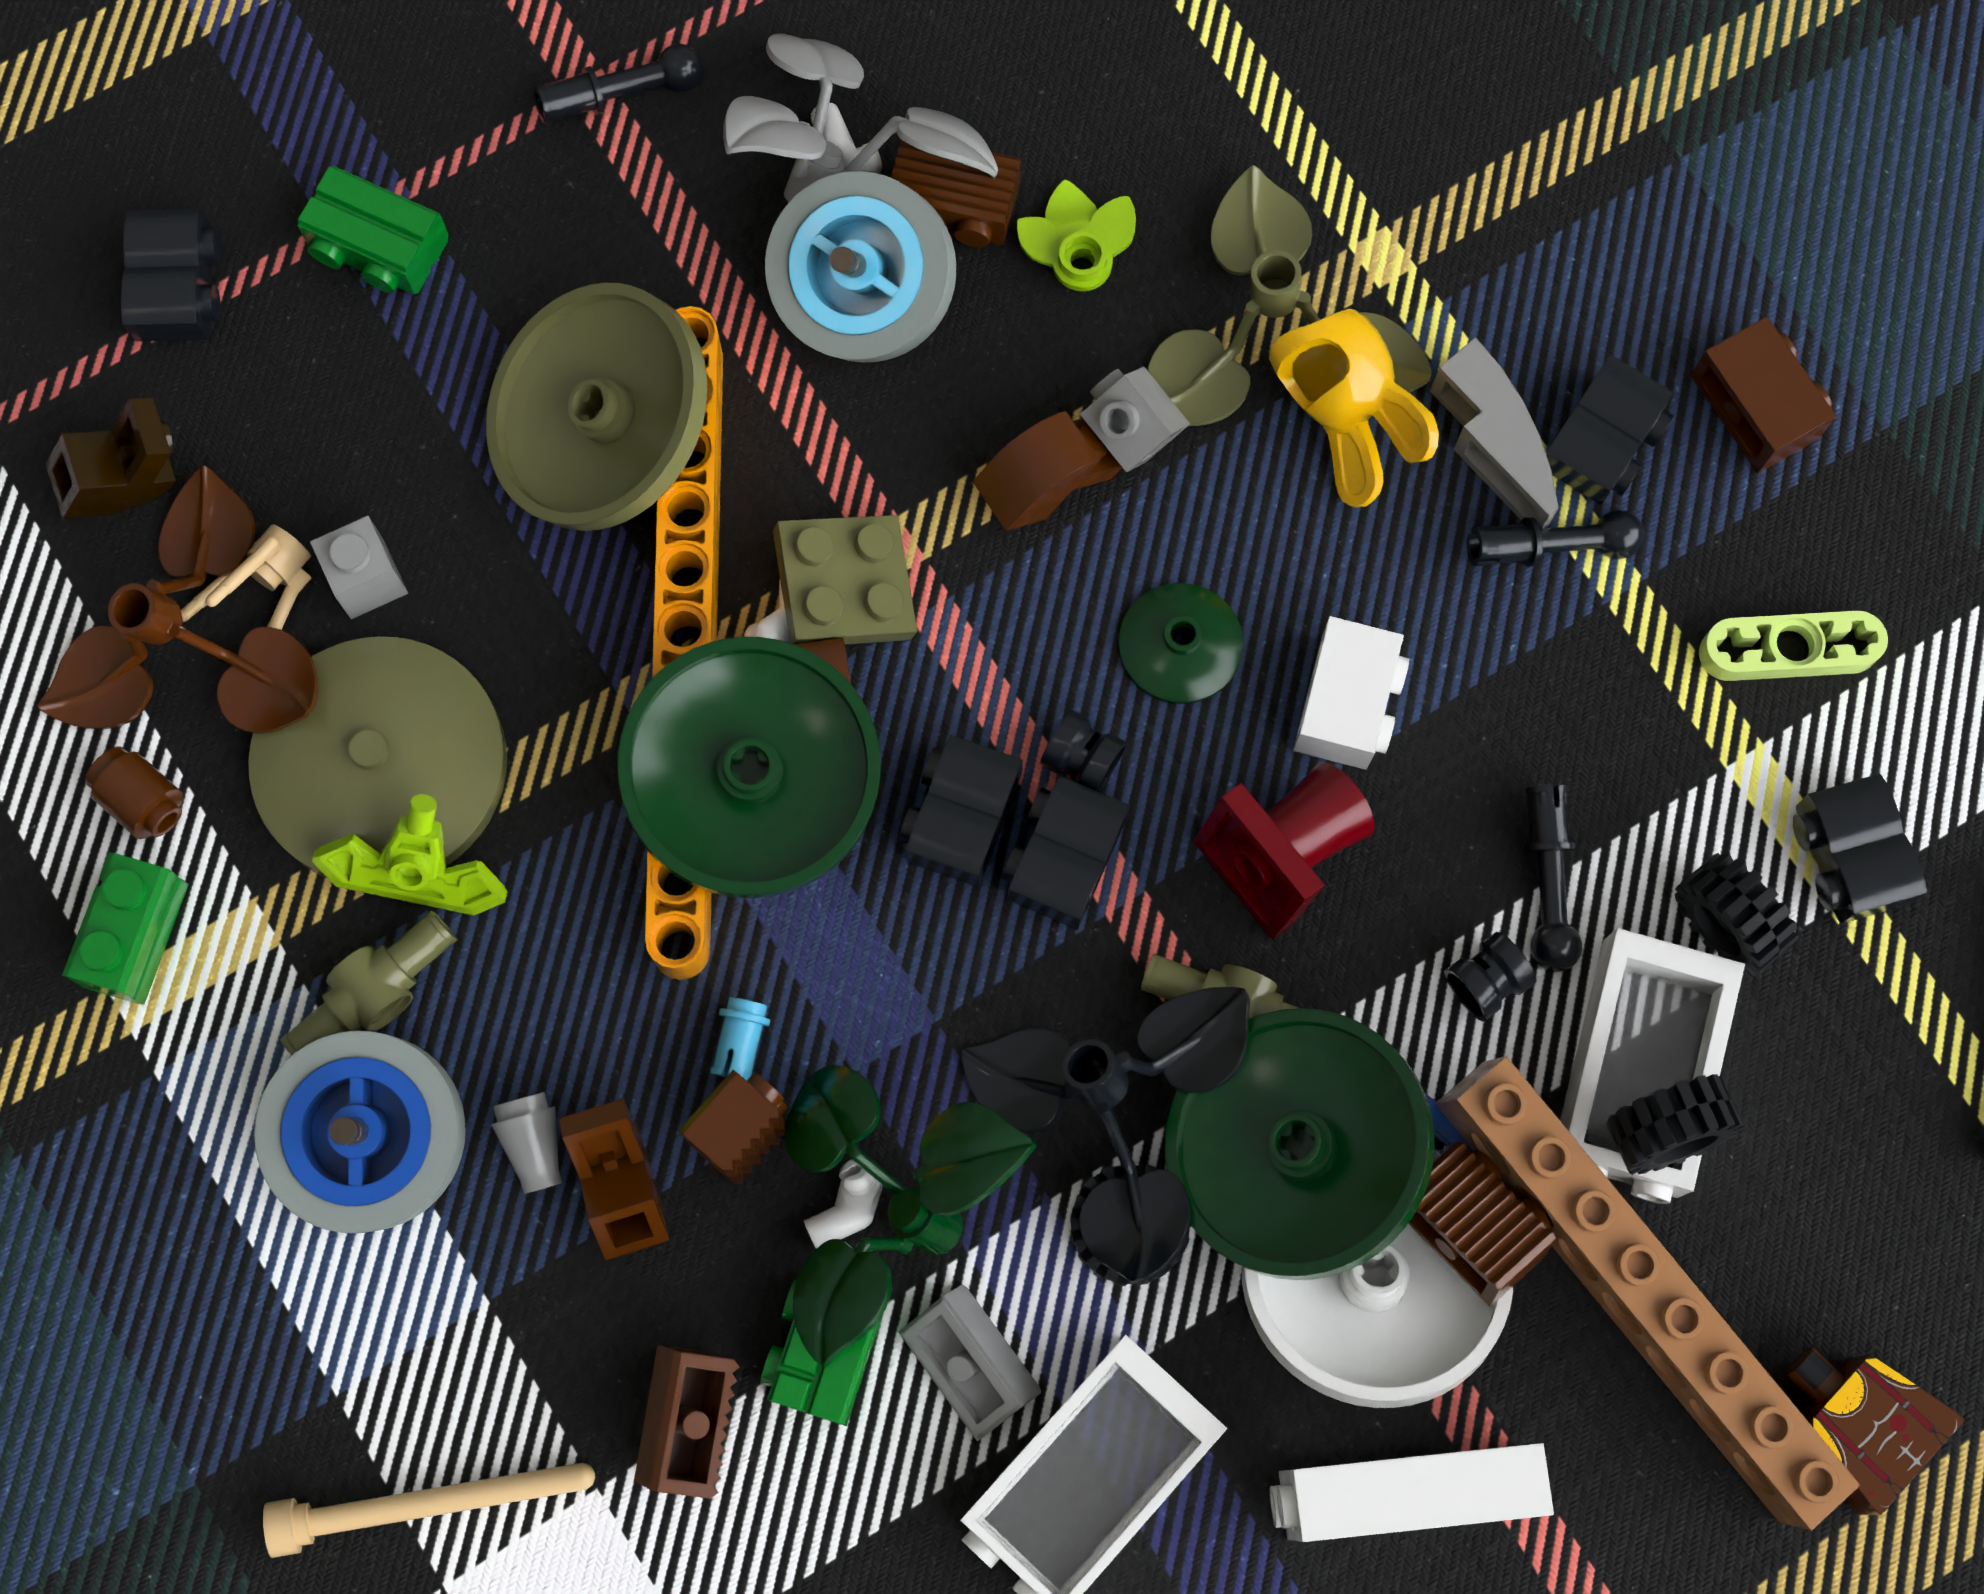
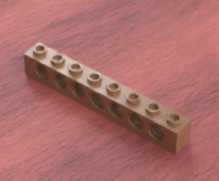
(1650, 1296)

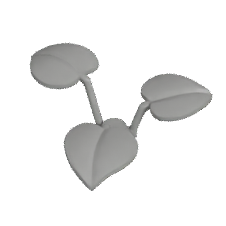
(775, 129)

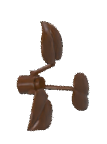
(101, 671)

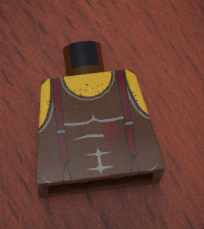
(1873, 1423)

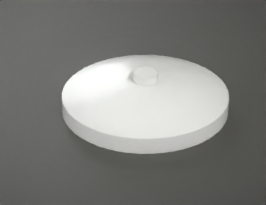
(1380, 1331)

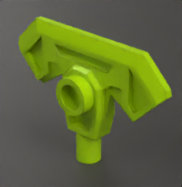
(411, 866)

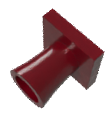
(1272, 852)

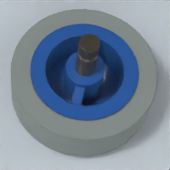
(359, 1132)

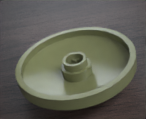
(596, 407)
(383, 728)

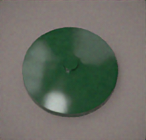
(749, 767)
(1306, 1149)

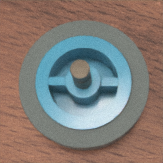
(860, 267)

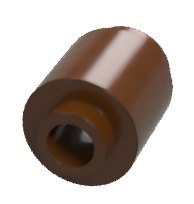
(134, 793)

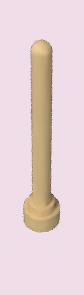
(293, 1524)

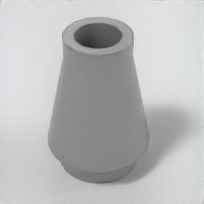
(530, 1140)

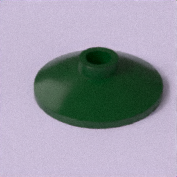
(1173, 670)

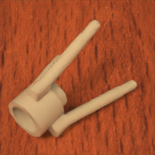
(271, 561)

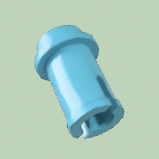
(739, 1037)

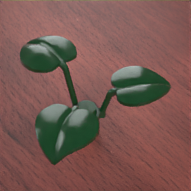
(964, 1158)

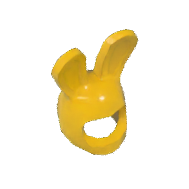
(1341, 379)

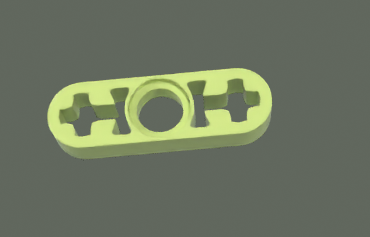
(1839, 658)

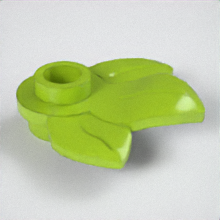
(1075, 231)

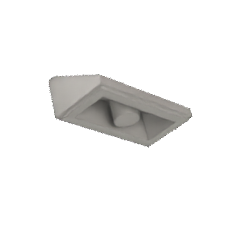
(970, 1361)

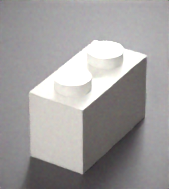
(1350, 693)

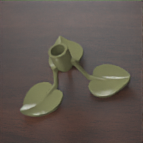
(1262, 234)

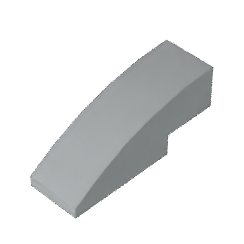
(1497, 432)

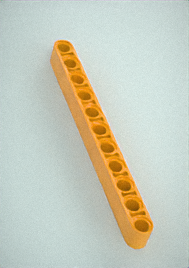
(682, 607)

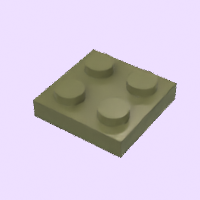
(844, 580)

